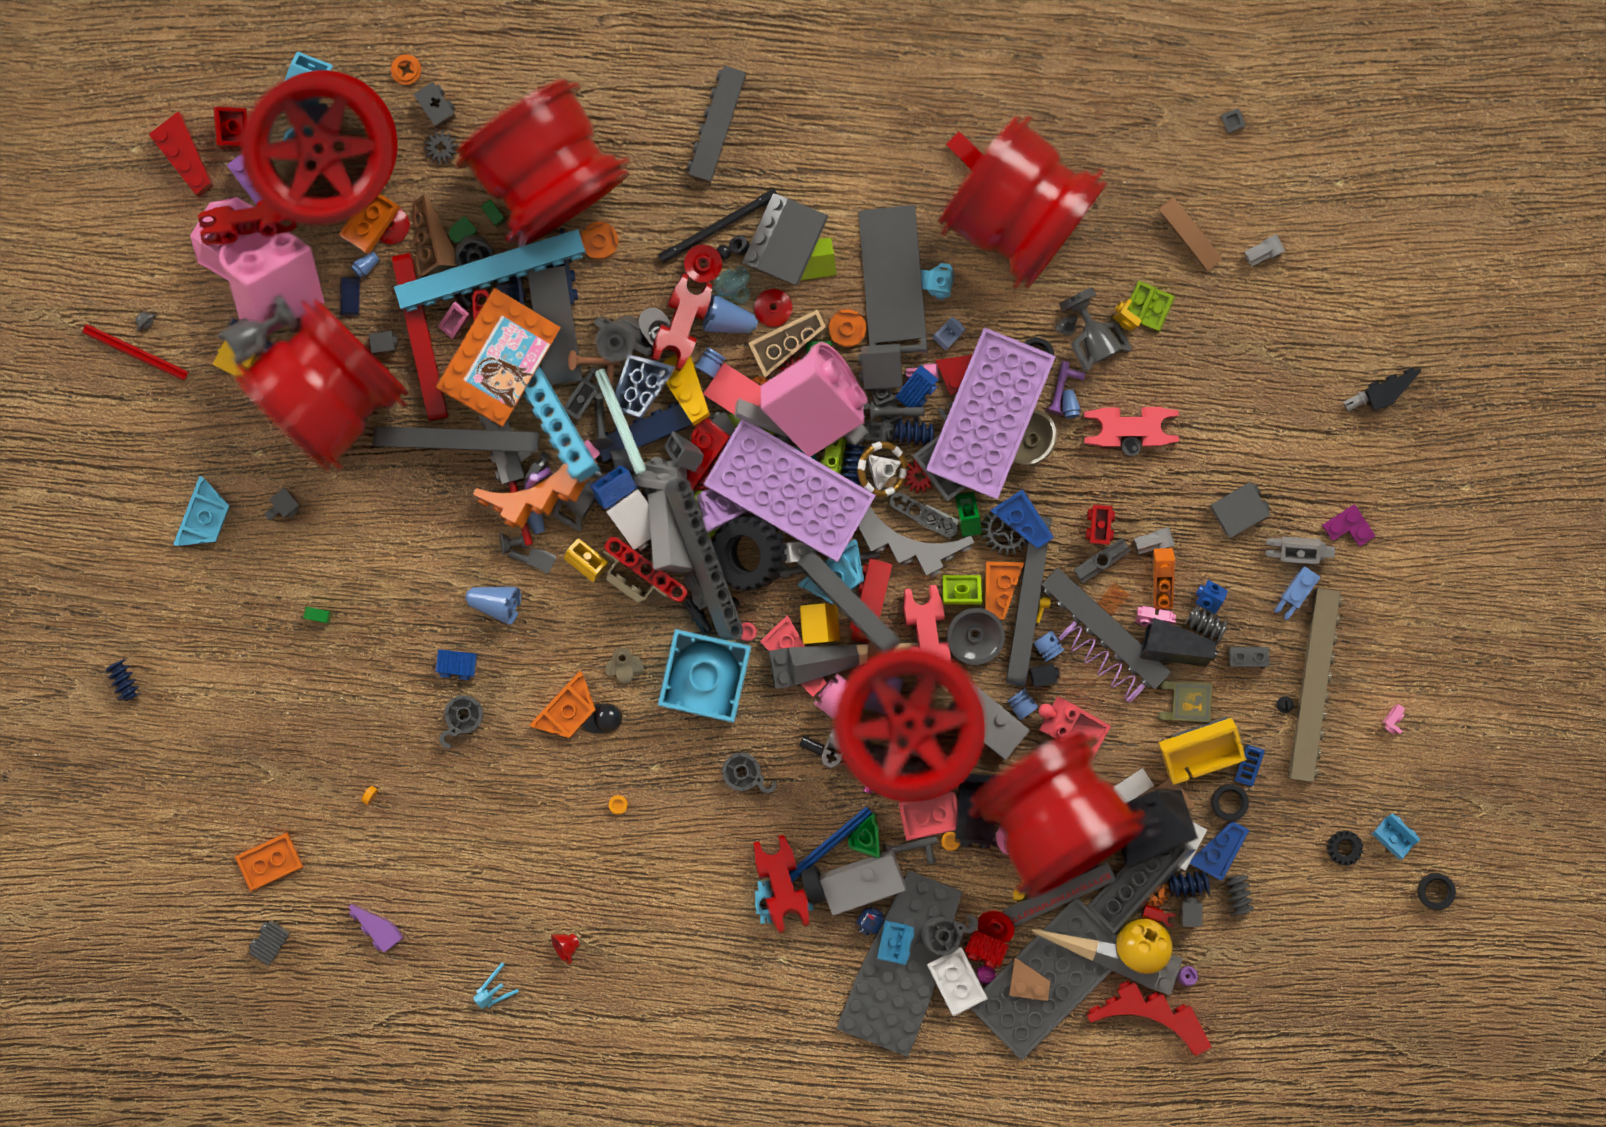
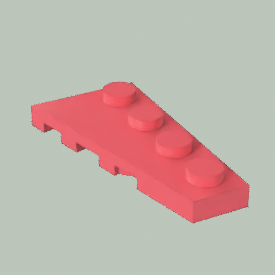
(785, 636)

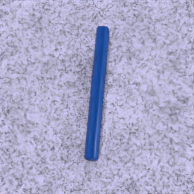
(830, 843)

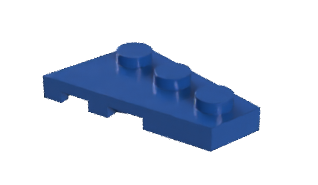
(1220, 852)

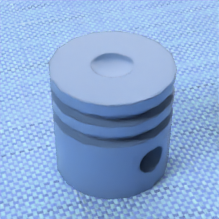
(710, 362)
(1048, 646)
(1022, 704)

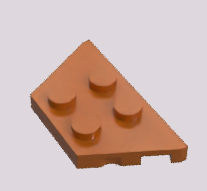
(567, 710)

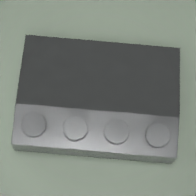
(785, 239)

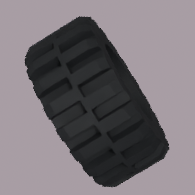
(770, 548)

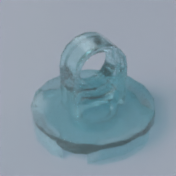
(731, 282)

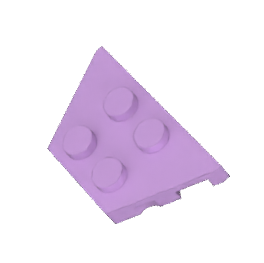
(717, 509)

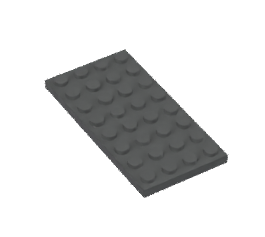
(1027, 1021)

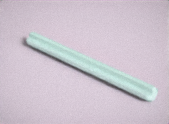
(620, 421)

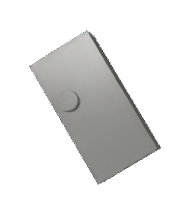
(667, 542)
(1001, 729)
(862, 882)

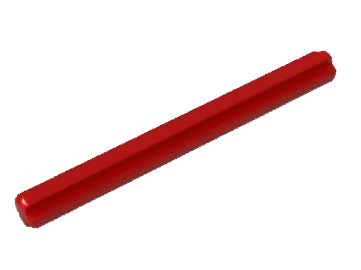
(135, 352)

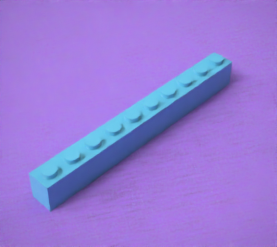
(490, 270)

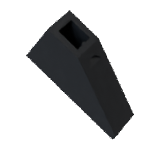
(1387, 392)

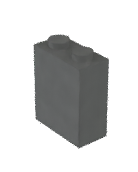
(1240, 509)

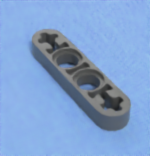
(921, 518)

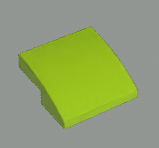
(1150, 305)

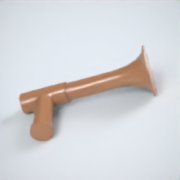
(575, 360)

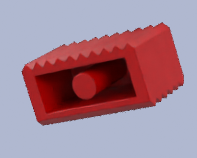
(986, 949)

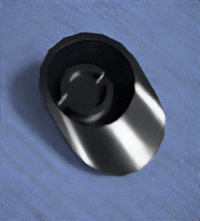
(604, 720)

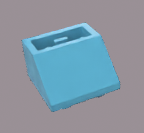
(303, 63)

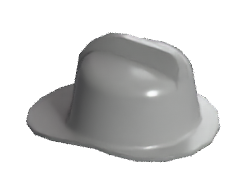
(650, 322)

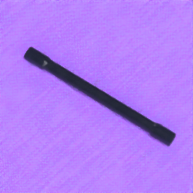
(674, 251)

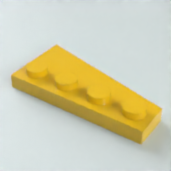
(687, 390)

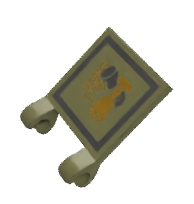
(1190, 701)

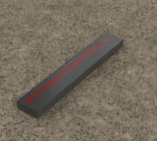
(1073, 889)

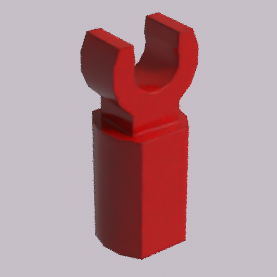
(1157, 915)

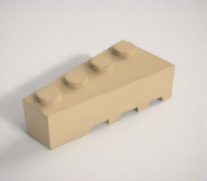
(779, 344)

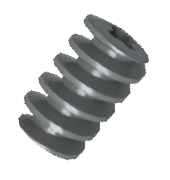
(1206, 623)
(1239, 895)

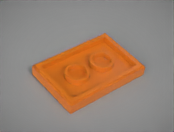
(370, 223)
(269, 861)

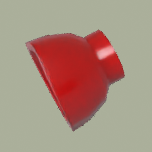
(565, 946)

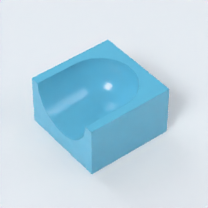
(704, 675)

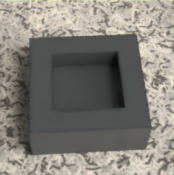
(1233, 120)

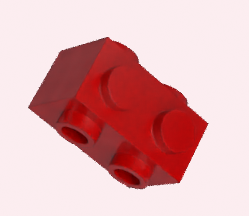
(1100, 524)

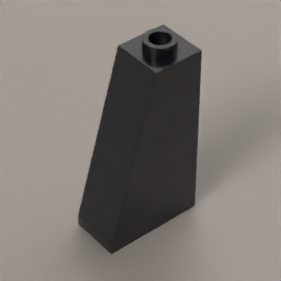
(1176, 645)

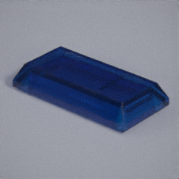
(350, 296)

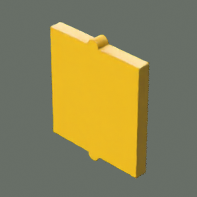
(225, 361)

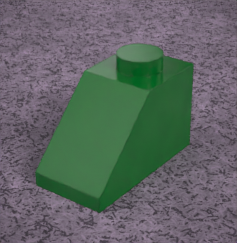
(968, 514)

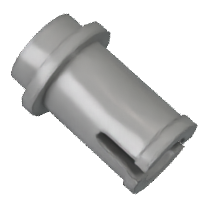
(1356, 401)

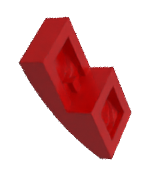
(964, 150)

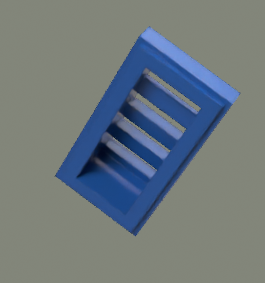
(1258, 759)

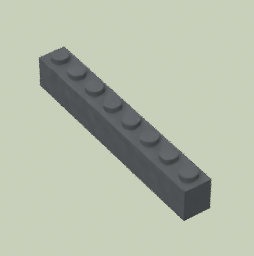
(1105, 627)

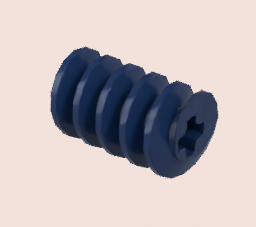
(914, 432)
(852, 462)
(122, 681)
(1189, 884)

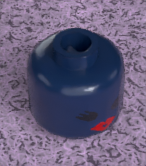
(870, 921)

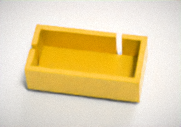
(1202, 750)

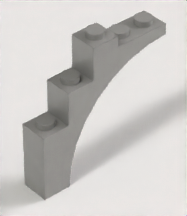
(928, 554)

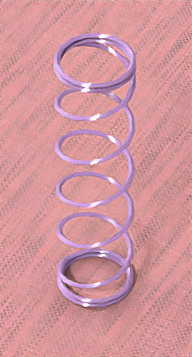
(1069, 629)

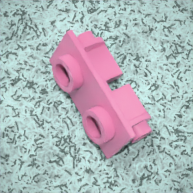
(1146, 614)

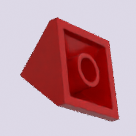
(229, 126)

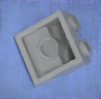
(659, 472)

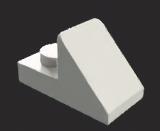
(796, 551)

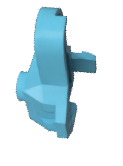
(938, 281)

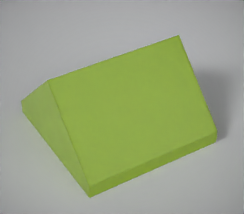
(821, 261)
(961, 590)

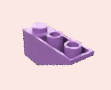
(380, 929)

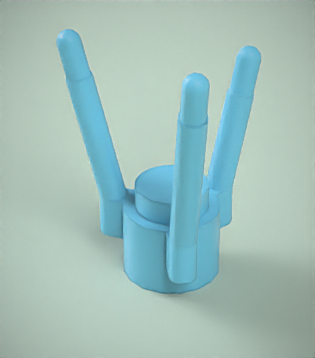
(484, 998)

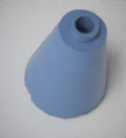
(728, 317)
(495, 602)

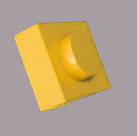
(1125, 317)

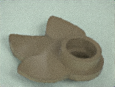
(624, 668)

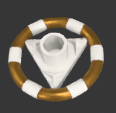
(882, 469)

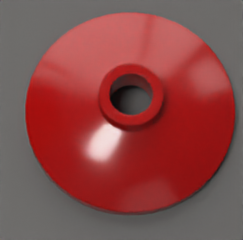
(398, 231)
(696, 256)
(773, 317)
(988, 926)

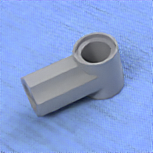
(1267, 249)
(856, 435)
(1158, 539)

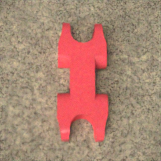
(1146, 426)
(925, 619)

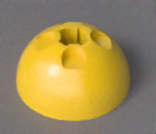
(1141, 953)

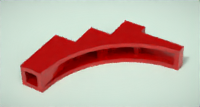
(1131, 1002)

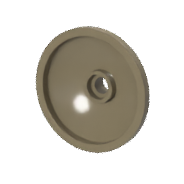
(1045, 431)

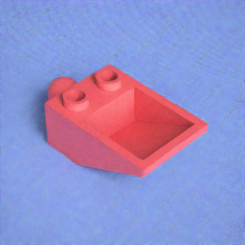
(1066, 718)

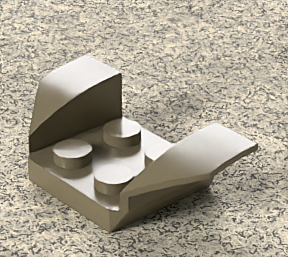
(631, 591)

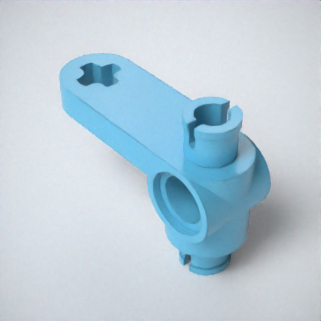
(766, 892)

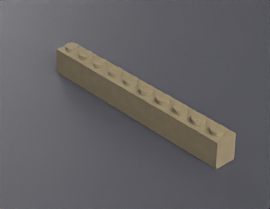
(1314, 684)

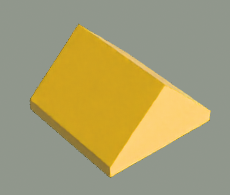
(819, 623)

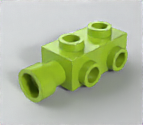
(834, 454)

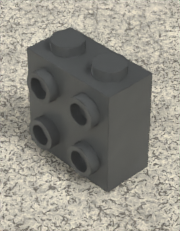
(880, 366)

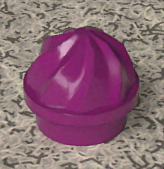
(985, 974)

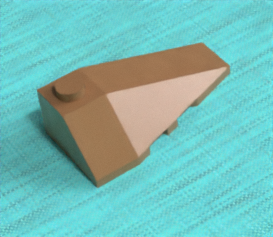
(432, 244)

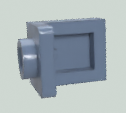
(949, 333)

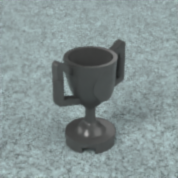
(248, 337)
(1096, 337)
(620, 338)
(583, 504)

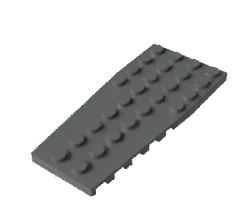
(890, 996)

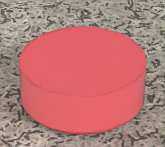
(749, 632)

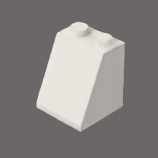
(633, 520)

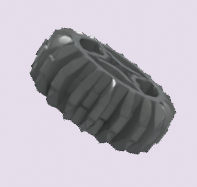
(990, 535)

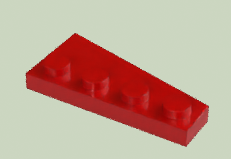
(953, 371)
(710, 441)

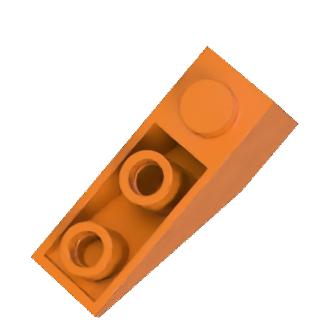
(1163, 578)

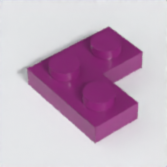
(1351, 521)

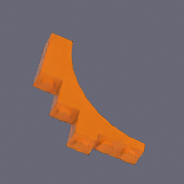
(540, 499)

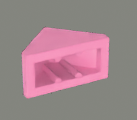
(454, 320)

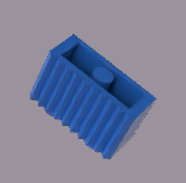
(917, 387)
(613, 487)
(456, 663)

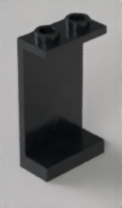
(970, 829)

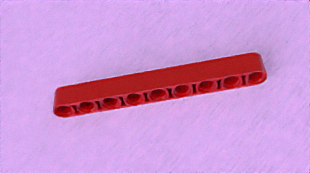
(421, 344)

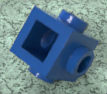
(1211, 596)

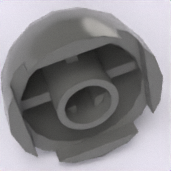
(472, 249)

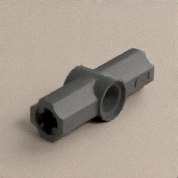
(1091, 567)

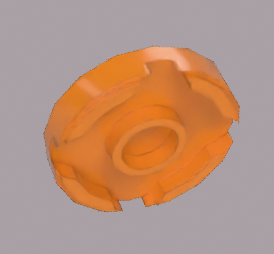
(599, 240)
(847, 328)

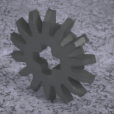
(436, 141)

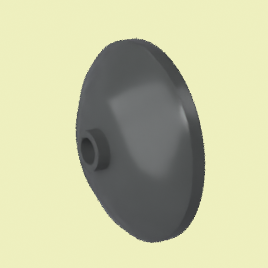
(978, 648)

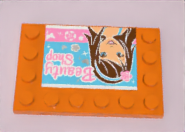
(498, 357)

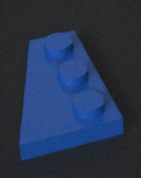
(1024, 518)

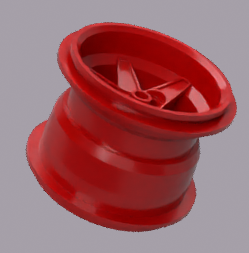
(542, 161)
(292, 201)
(1021, 201)
(321, 386)
(932, 669)
(1057, 814)

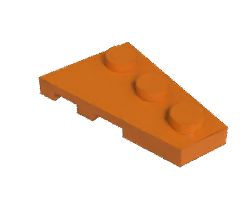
(1000, 585)

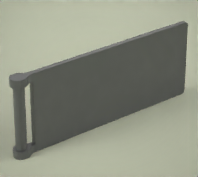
(893, 276)

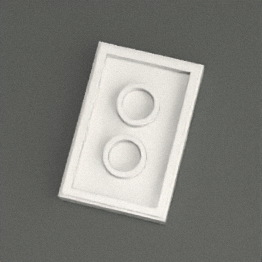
(957, 981)

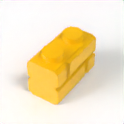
(585, 560)

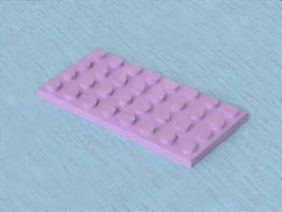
(990, 413)
(789, 490)

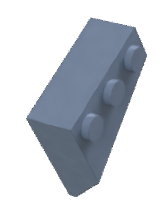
(640, 384)

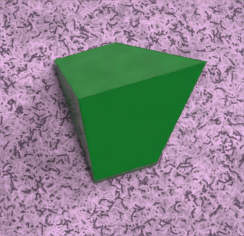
(865, 837)

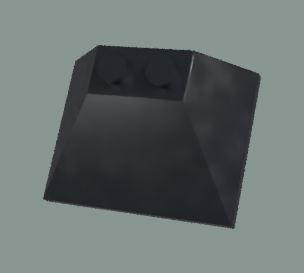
(1165, 826)

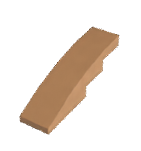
(1190, 234)

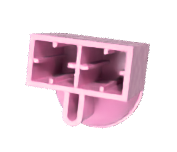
(267, 267)
(815, 399)

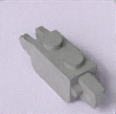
(1300, 550)

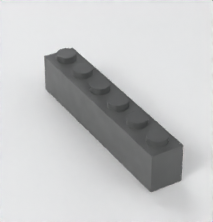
(717, 124)

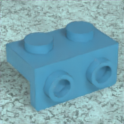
(1395, 836)
(895, 942)

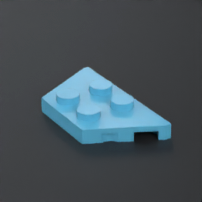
(203, 516)
(847, 569)

